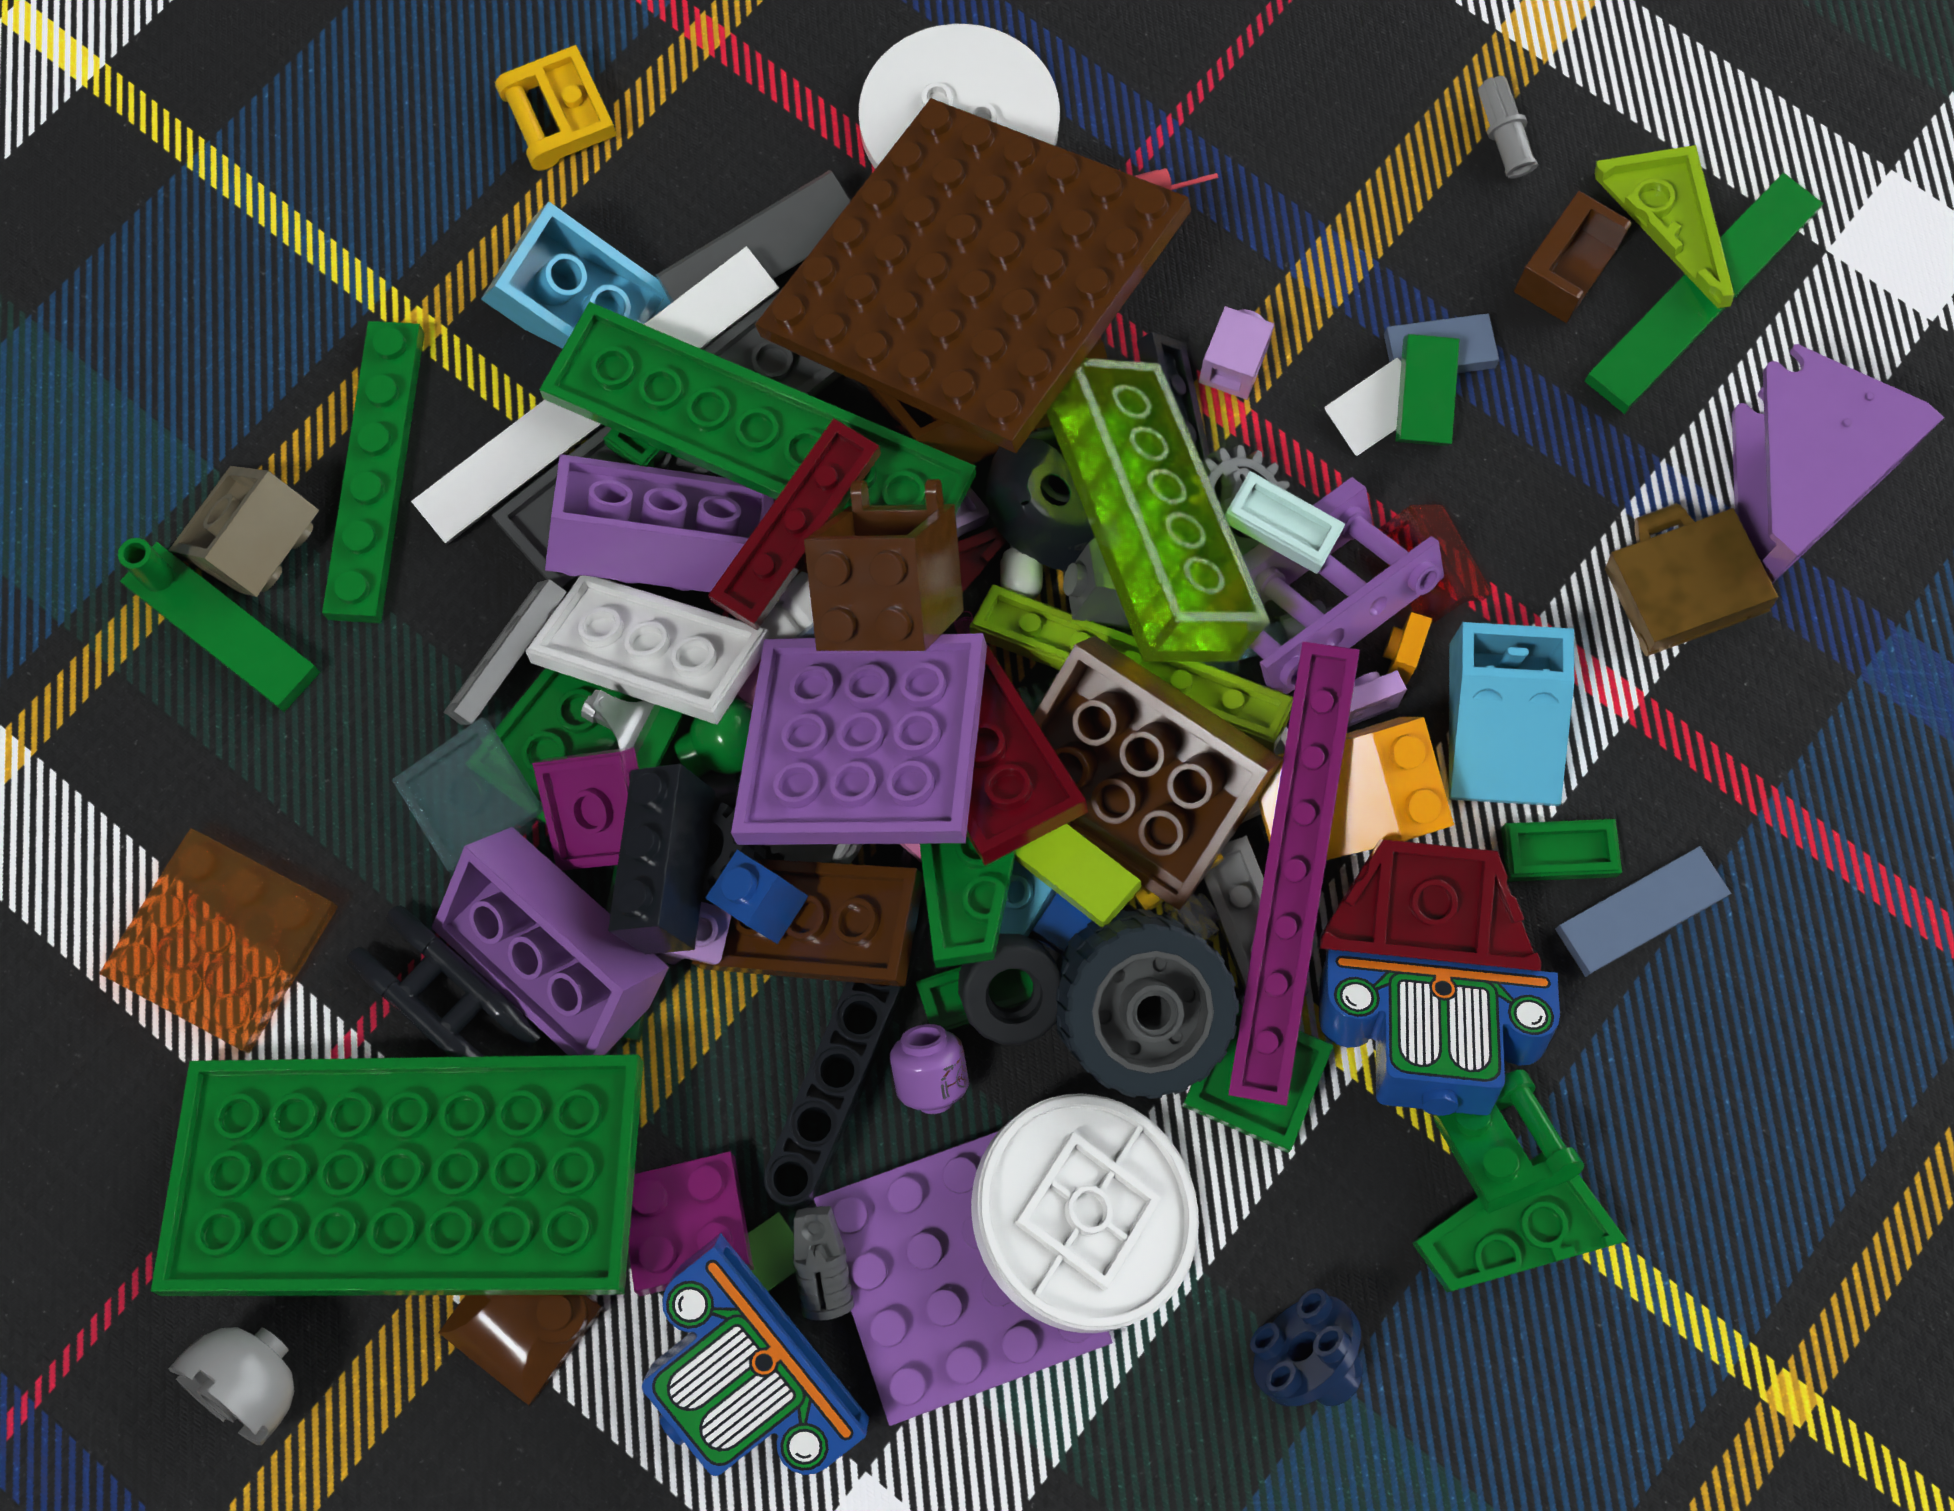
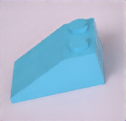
(563, 268)

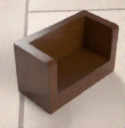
(1572, 256)

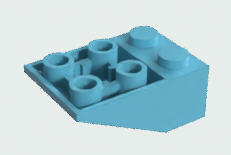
(1509, 712)

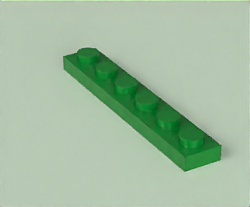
(373, 473)

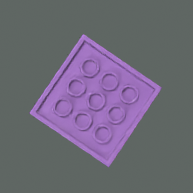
(861, 744)
(924, 1295)

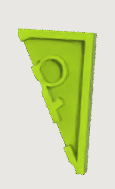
(1672, 205)

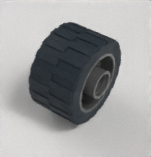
(1176, 1030)

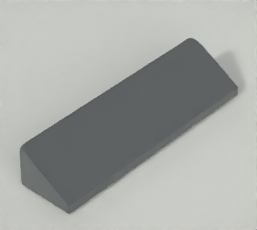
(775, 236)

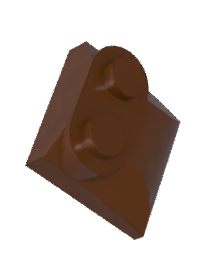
(520, 1336)

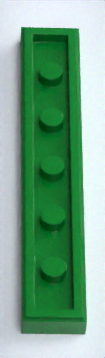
(1686, 311)

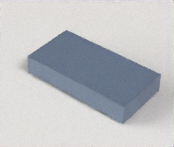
(1475, 333)

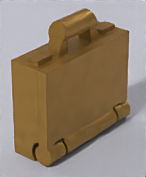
(1688, 577)

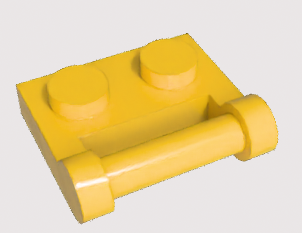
(571, 101)

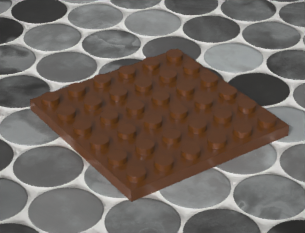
(974, 272)

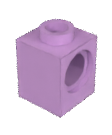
(1236, 352)

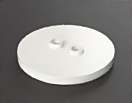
(963, 68)
(1085, 1213)

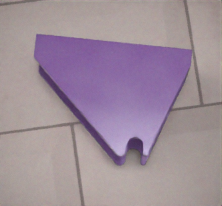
(1816, 451)

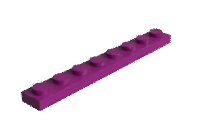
(1294, 873)

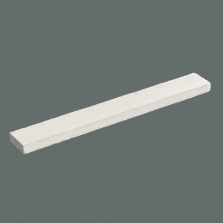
(551, 430)

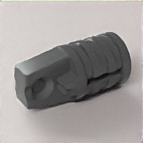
(821, 1265)

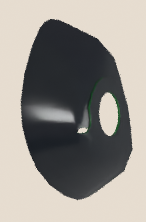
(1038, 527)

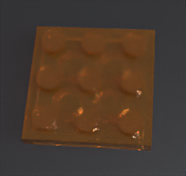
(219, 940)

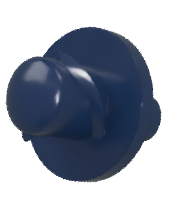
(1309, 1352)

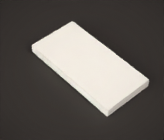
(649, 647)

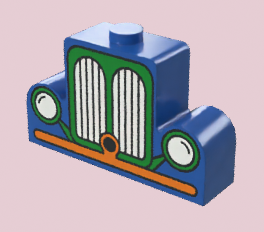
(1438, 1025)
(745, 1373)

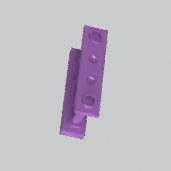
(1367, 603)

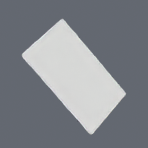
(1368, 409)

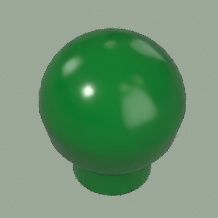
(716, 746)

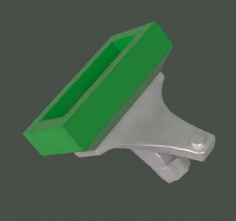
(639, 725)

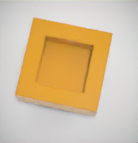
(1406, 645)

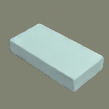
(1283, 522)

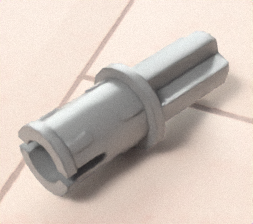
(1507, 127)

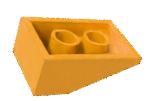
(1384, 788)

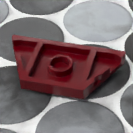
(1432, 907)

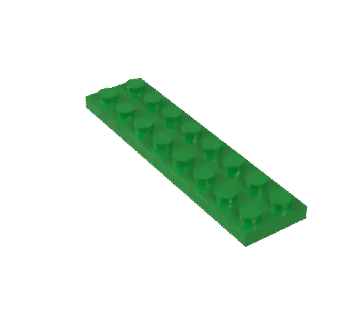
(726, 413)

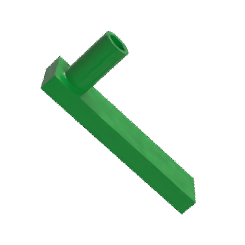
(215, 622)

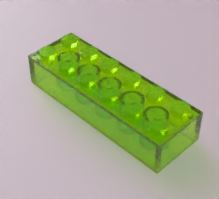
(1155, 514)

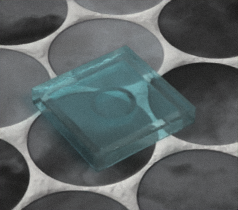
(467, 792)

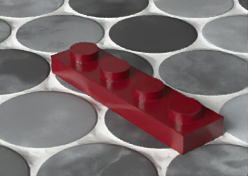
(806, 503)

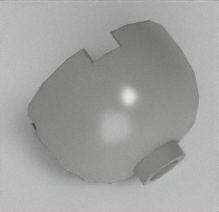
(239, 1379)

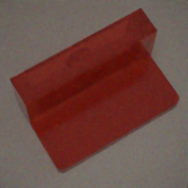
(1461, 574)

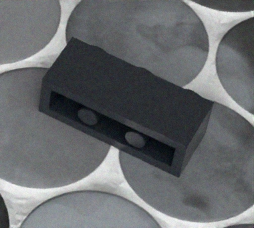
(662, 860)

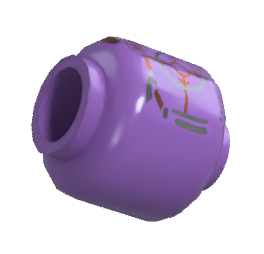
(929, 1068)

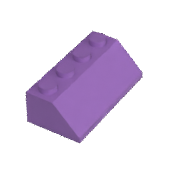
(648, 523)
(545, 944)

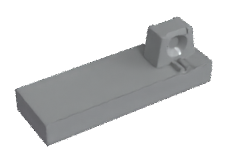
(505, 652)

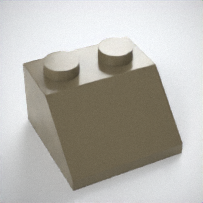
(246, 530)

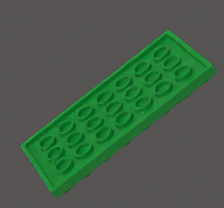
(402, 1177)

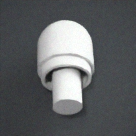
(1021, 573)

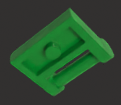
(1495, 1158)

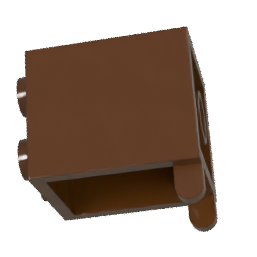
(885, 574)

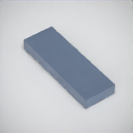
(1642, 911)

